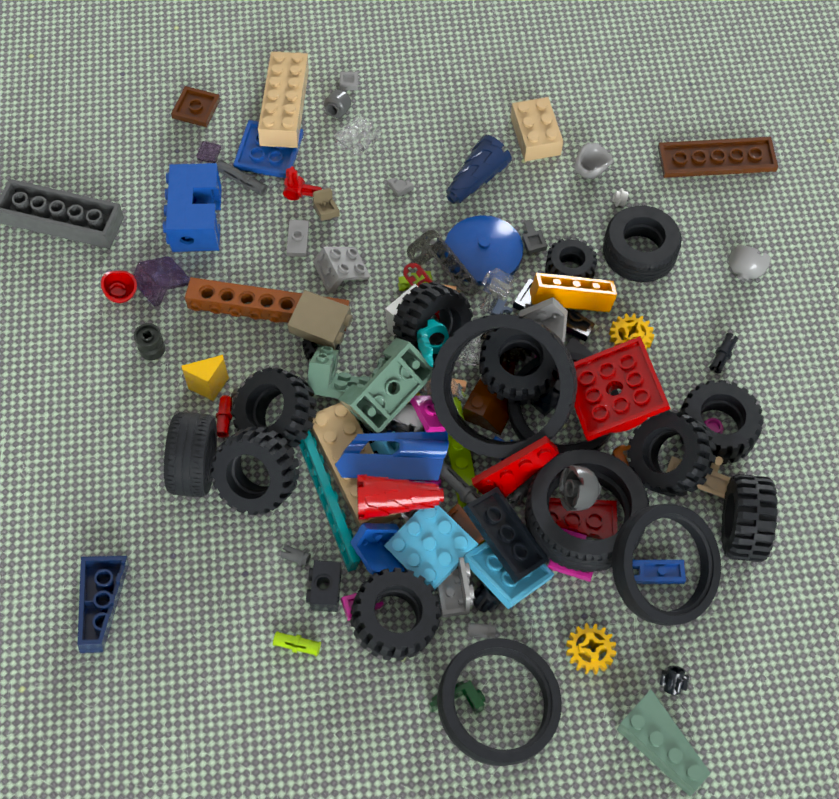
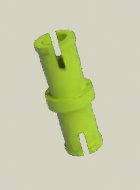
(296, 643)

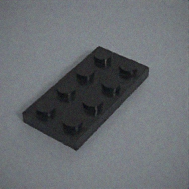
(505, 534)

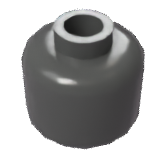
(337, 103)

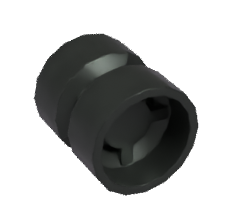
(149, 341)

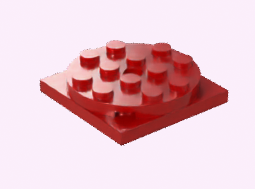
(623, 368)

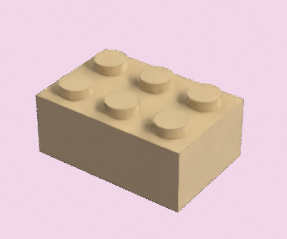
(536, 129)

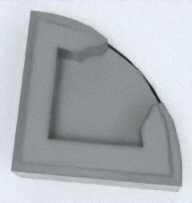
(400, 187)

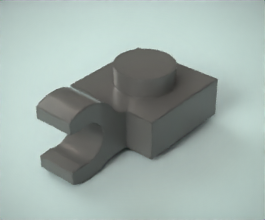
(533, 240)

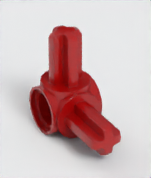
(296, 187)

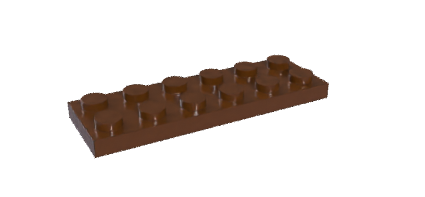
(717, 157)

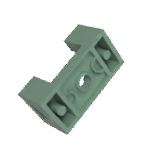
(325, 379)
(373, 402)

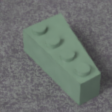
(663, 743)

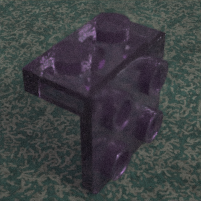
(157, 276)

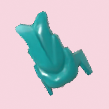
(424, 346)

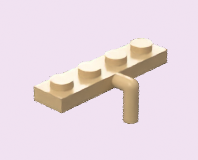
(715, 483)

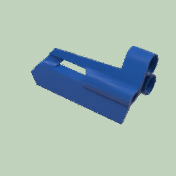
(416, 459)

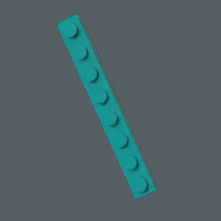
(329, 501)

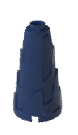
(479, 168)

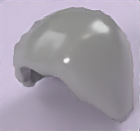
(592, 160)

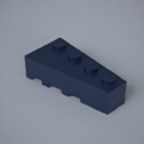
(98, 598)

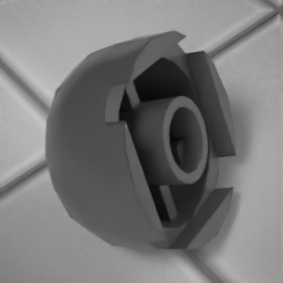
(579, 488)

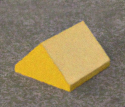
(206, 376)

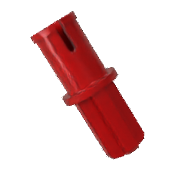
(224, 416)

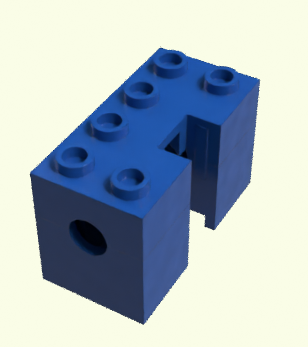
(190, 213)

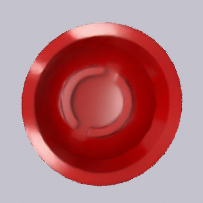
(118, 286)

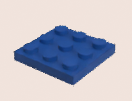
(264, 159)

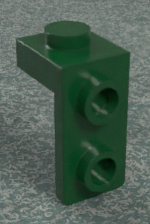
(474, 697)

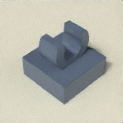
(499, 307)

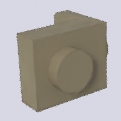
(325, 205)

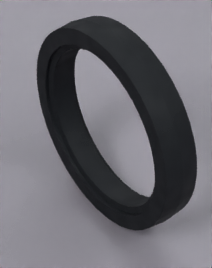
(523, 431)
(709, 564)
(545, 679)

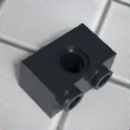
(324, 599)

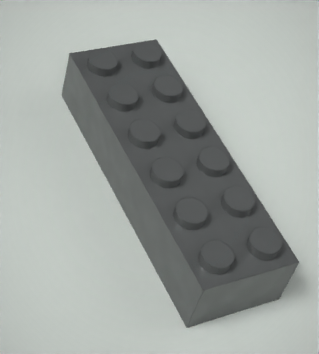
(60, 213)

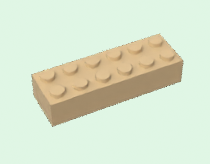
(283, 100)
(333, 432)

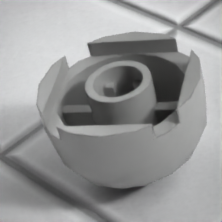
(748, 263)
(406, 421)

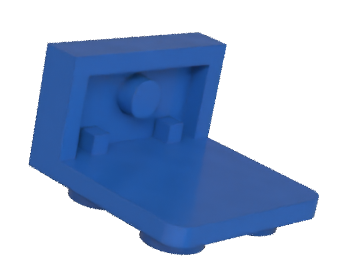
(370, 547)

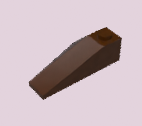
(485, 408)

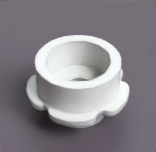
(620, 197)

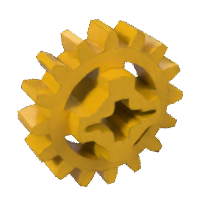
(627, 326)
(600, 646)

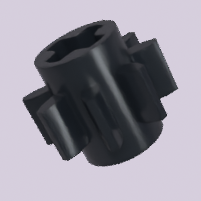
(485, 599)
(674, 680)

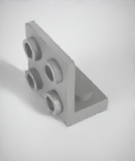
(339, 264)

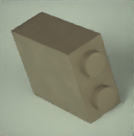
(320, 320)

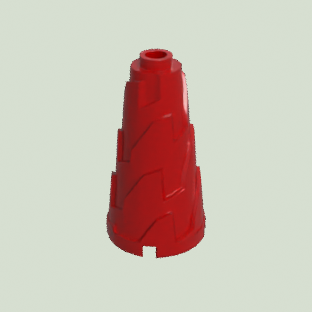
(389, 496)

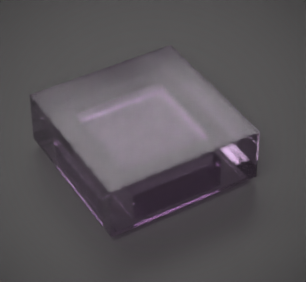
(208, 152)

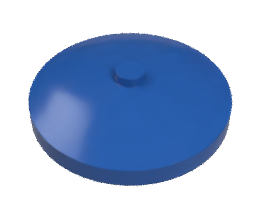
(484, 245)

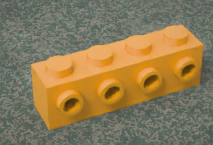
(574, 292)

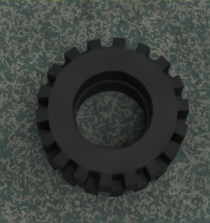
(571, 251)

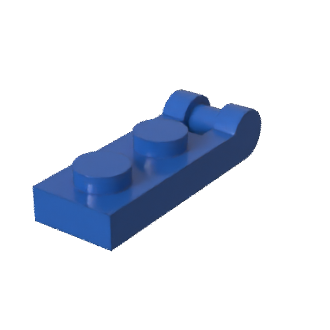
(660, 571)

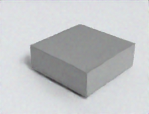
(348, 81)

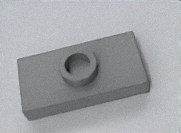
(298, 238)

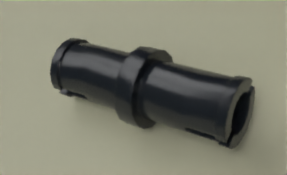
(723, 353)

